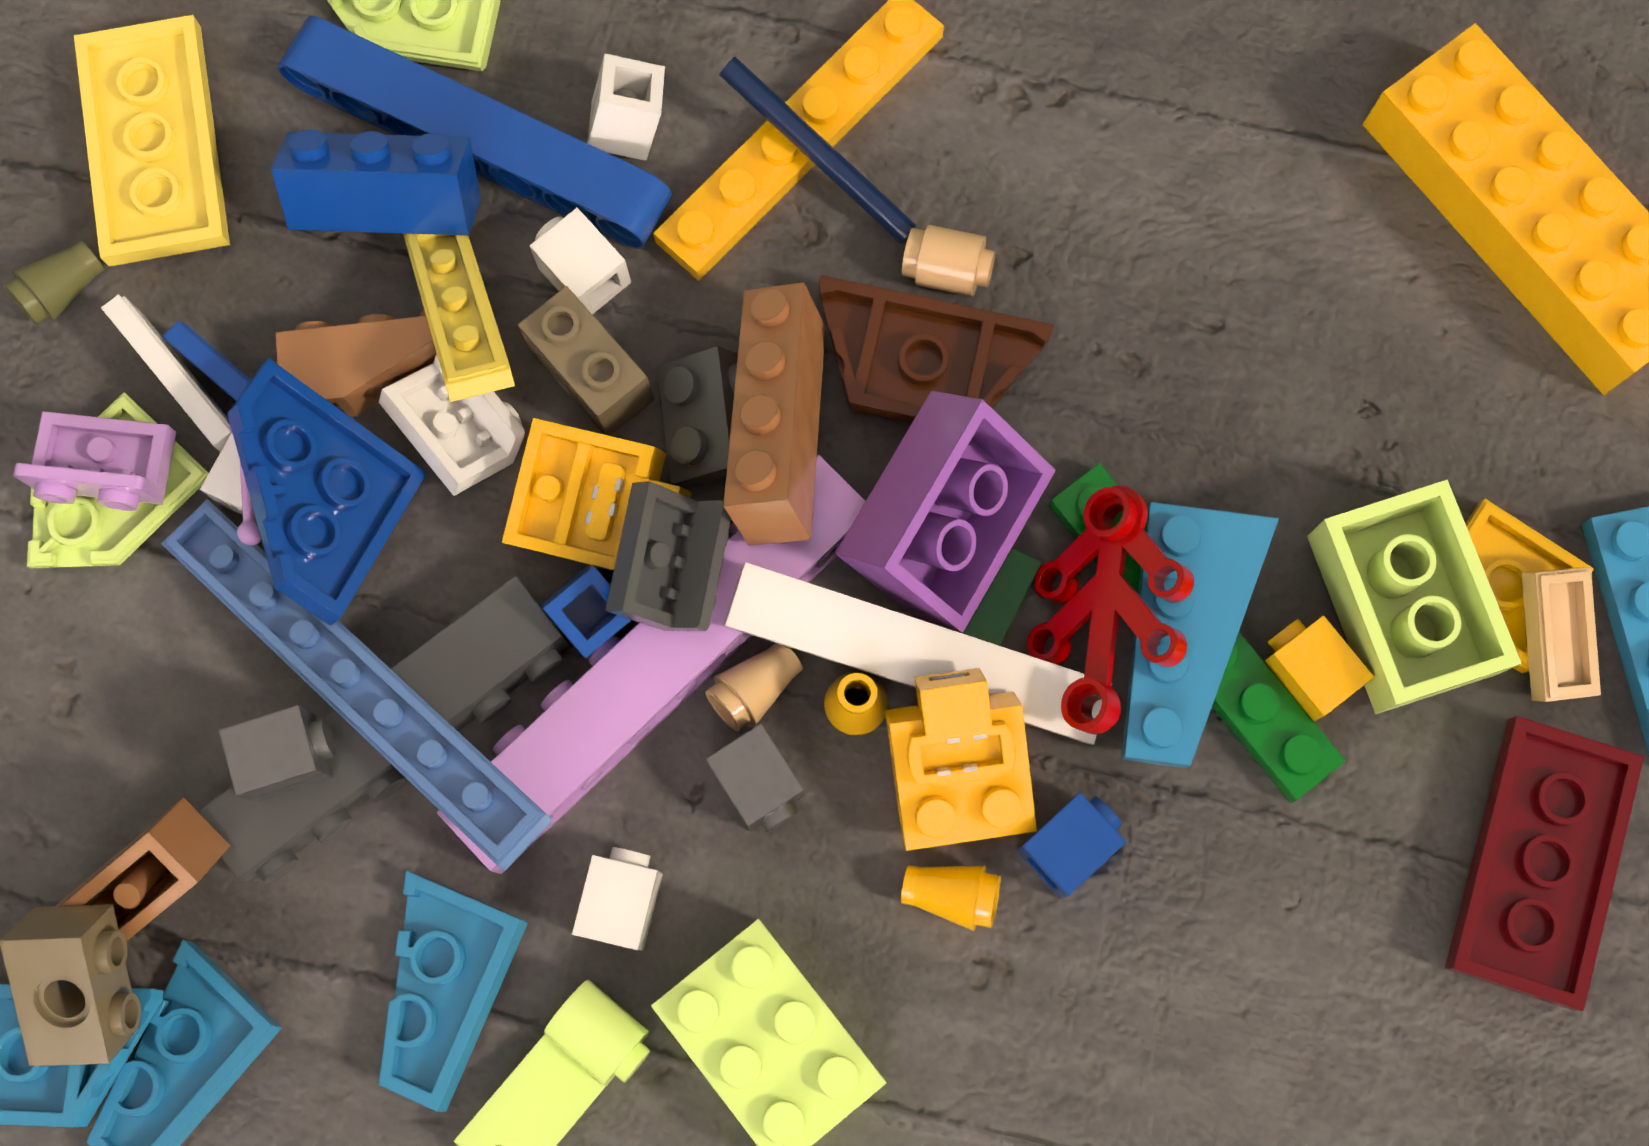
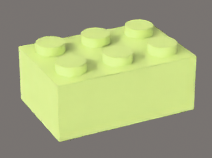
(1413, 596)
(768, 1042)

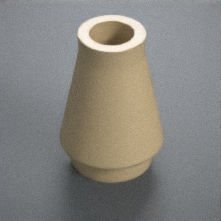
(751, 687)

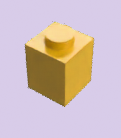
(1316, 666)

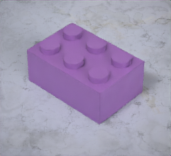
(946, 510)

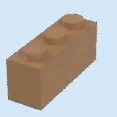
(153, 868)

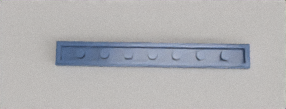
(362, 691)

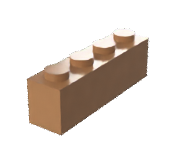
(775, 416)

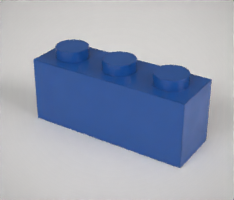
(377, 182)

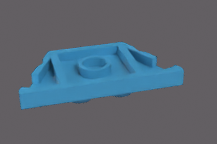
(60, 1092)

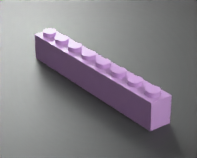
(651, 672)

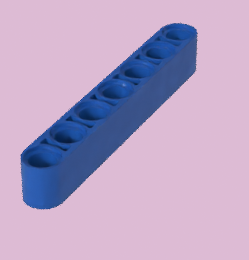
(504, 142)

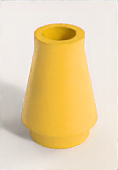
(851, 718)
(954, 893)

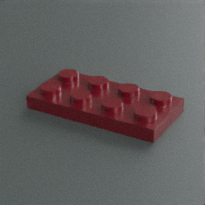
(1545, 863)

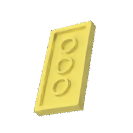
(151, 141)

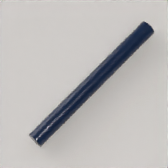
(817, 149)

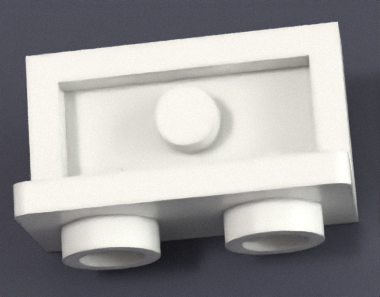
(458, 438)

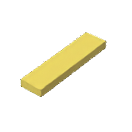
(459, 315)

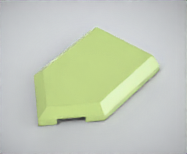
(425, 30)
(105, 536)

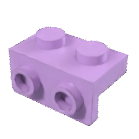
(99, 459)

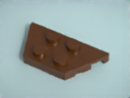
(905, 345)

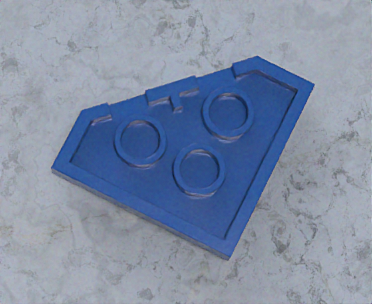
(317, 488)

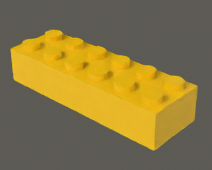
(1526, 200)

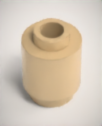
(948, 260)

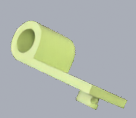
(562, 1073)

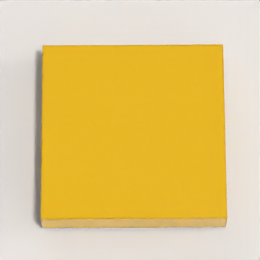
(1506, 552)

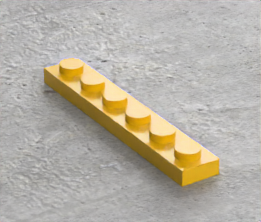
(771, 164)

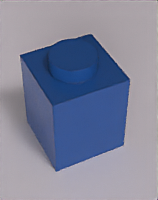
(580, 611)
(1073, 844)

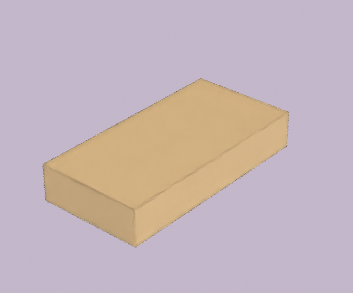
(1561, 634)

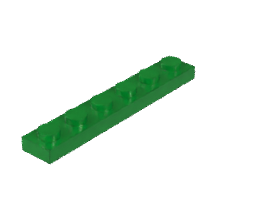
(1249, 694)

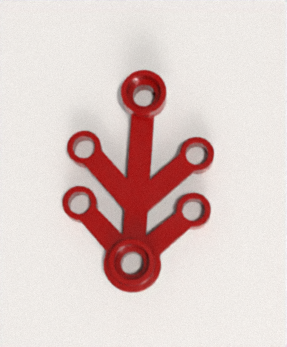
(1104, 600)

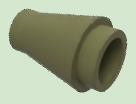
(52, 283)

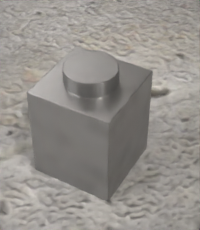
(278, 753)
(757, 780)

